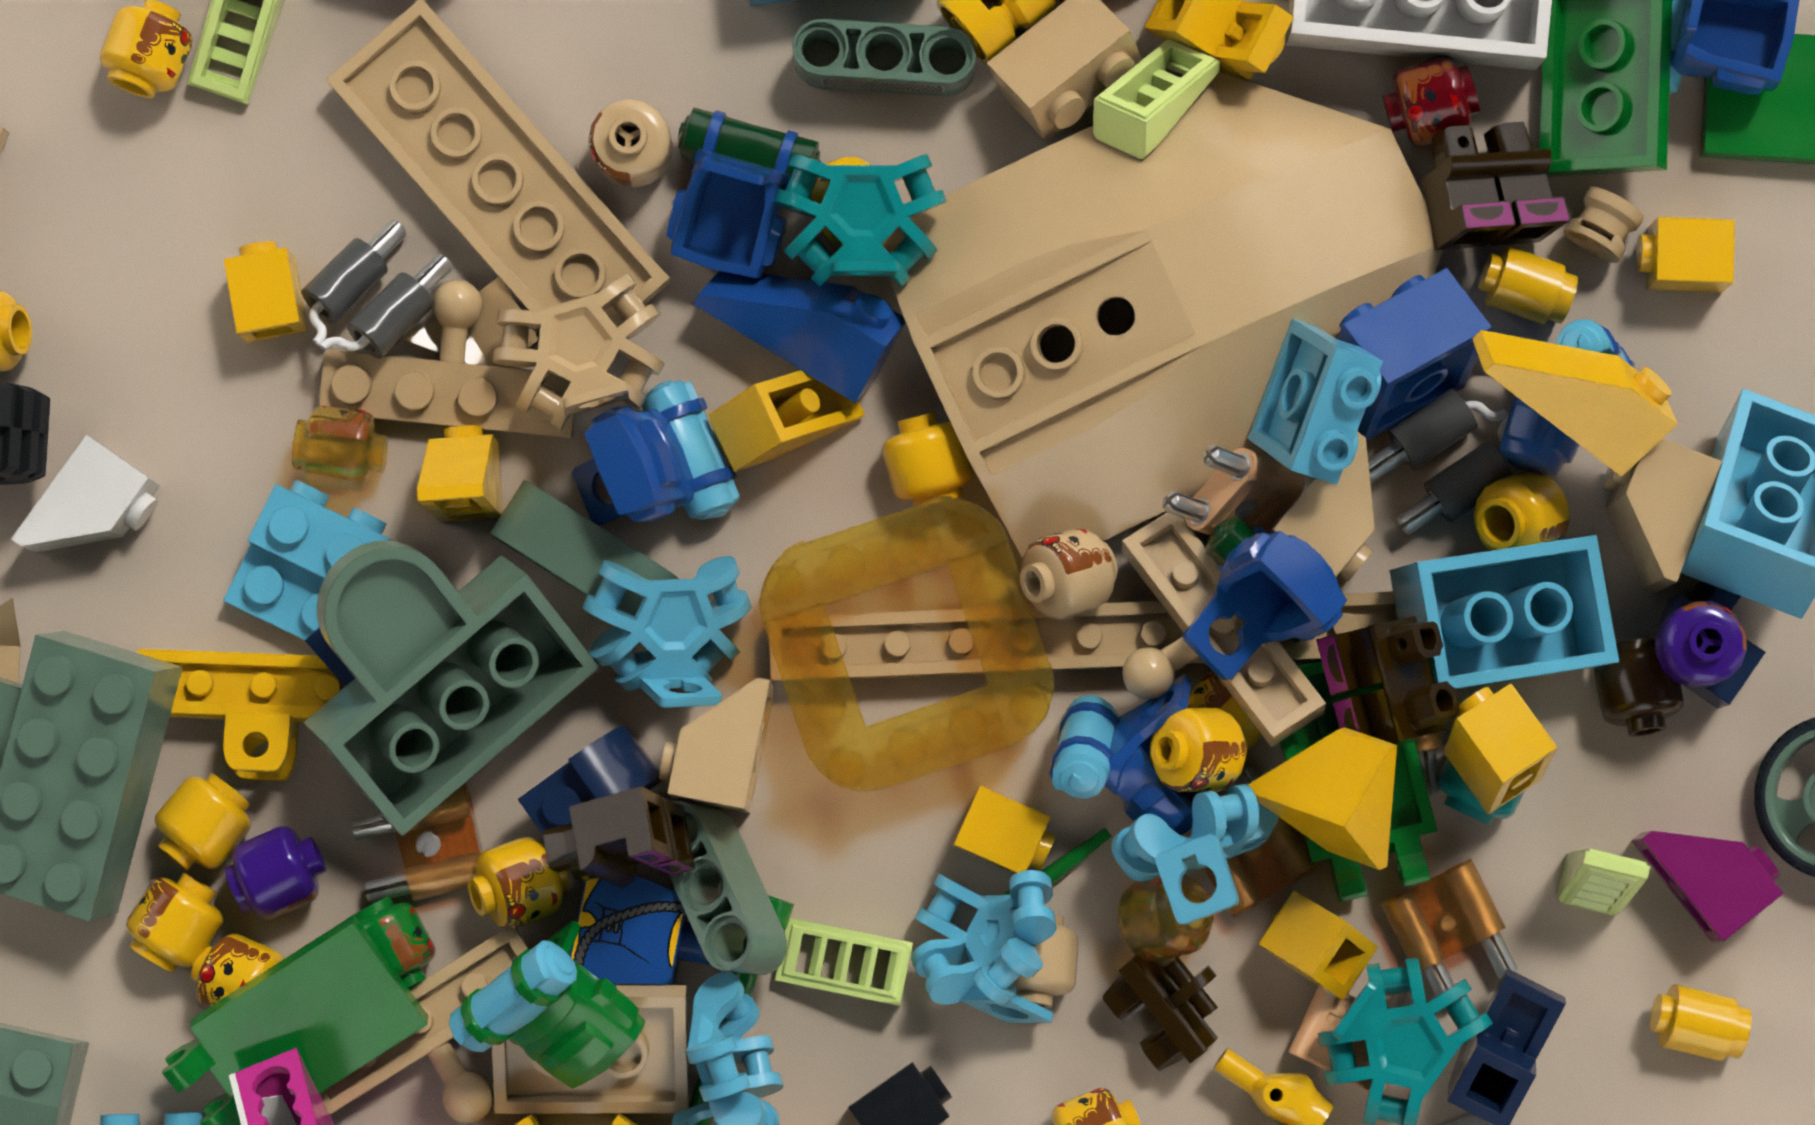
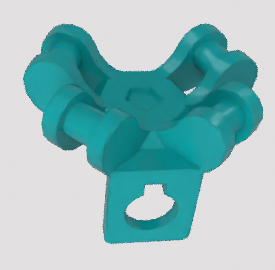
(861, 213)
(1402, 1042)

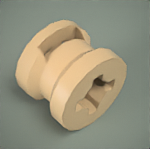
(1604, 224)

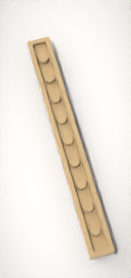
(1097, 639)

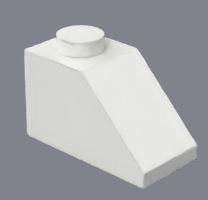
(88, 501)

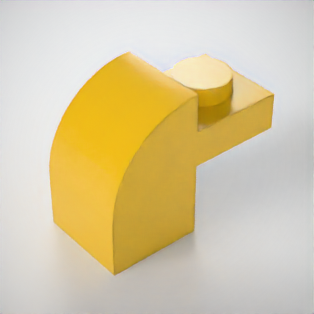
(1235, 32)

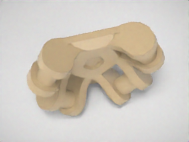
(580, 346)

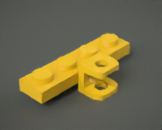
(257, 697)

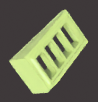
(259, 41)
(1149, 101)
(1600, 880)
(896, 970)

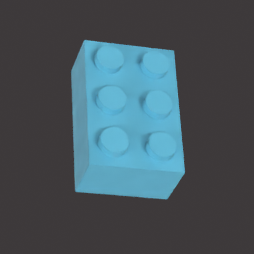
(1761, 508)
(1512, 611)

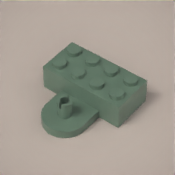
(435, 673)
(78, 770)

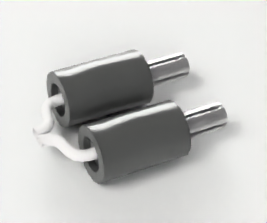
(390, 312)
(1427, 435)

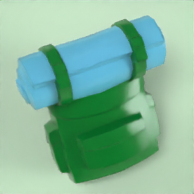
(552, 1011)

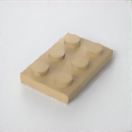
(643, 1080)

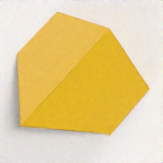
(1337, 794)

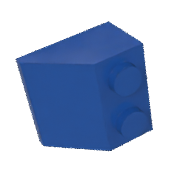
(1423, 345)

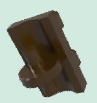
(1174, 1001)

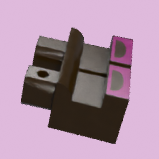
(1493, 194)
(1396, 658)
(619, 833)

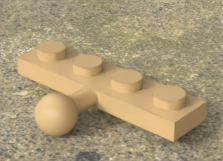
(441, 389)
(1184, 581)
(466, 1093)

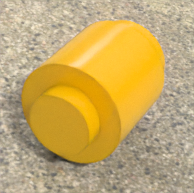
(1528, 285)
(1700, 1023)

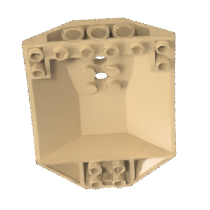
(1214, 240)

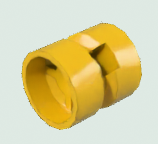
(993, 28)

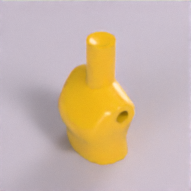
(1295, 1095)

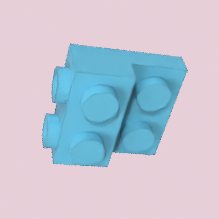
(1315, 402)
(292, 553)

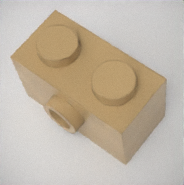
(1064, 64)

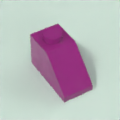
(1712, 878)

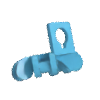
(673, 625)
(1220, 831)
(996, 943)
(715, 1047)

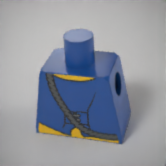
(634, 933)

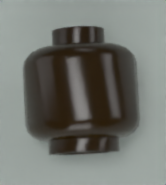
(1637, 689)

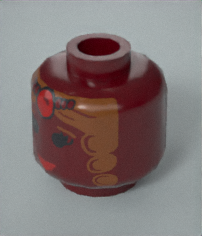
(1431, 98)

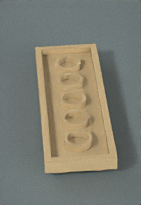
(489, 166)

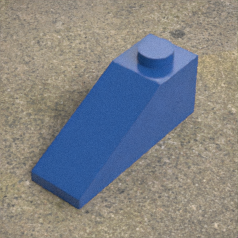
(822, 330)

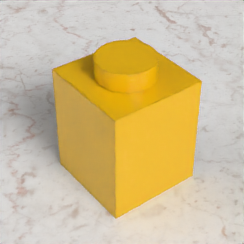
(1687, 254)
(265, 292)
(1005, 832)
(1318, 945)

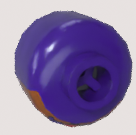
(1685, 660)
(275, 873)

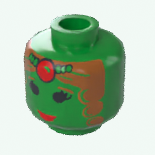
(400, 937)

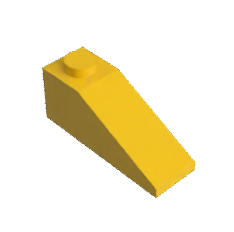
(1584, 394)
(462, 476)

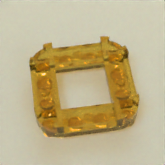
(878, 555)

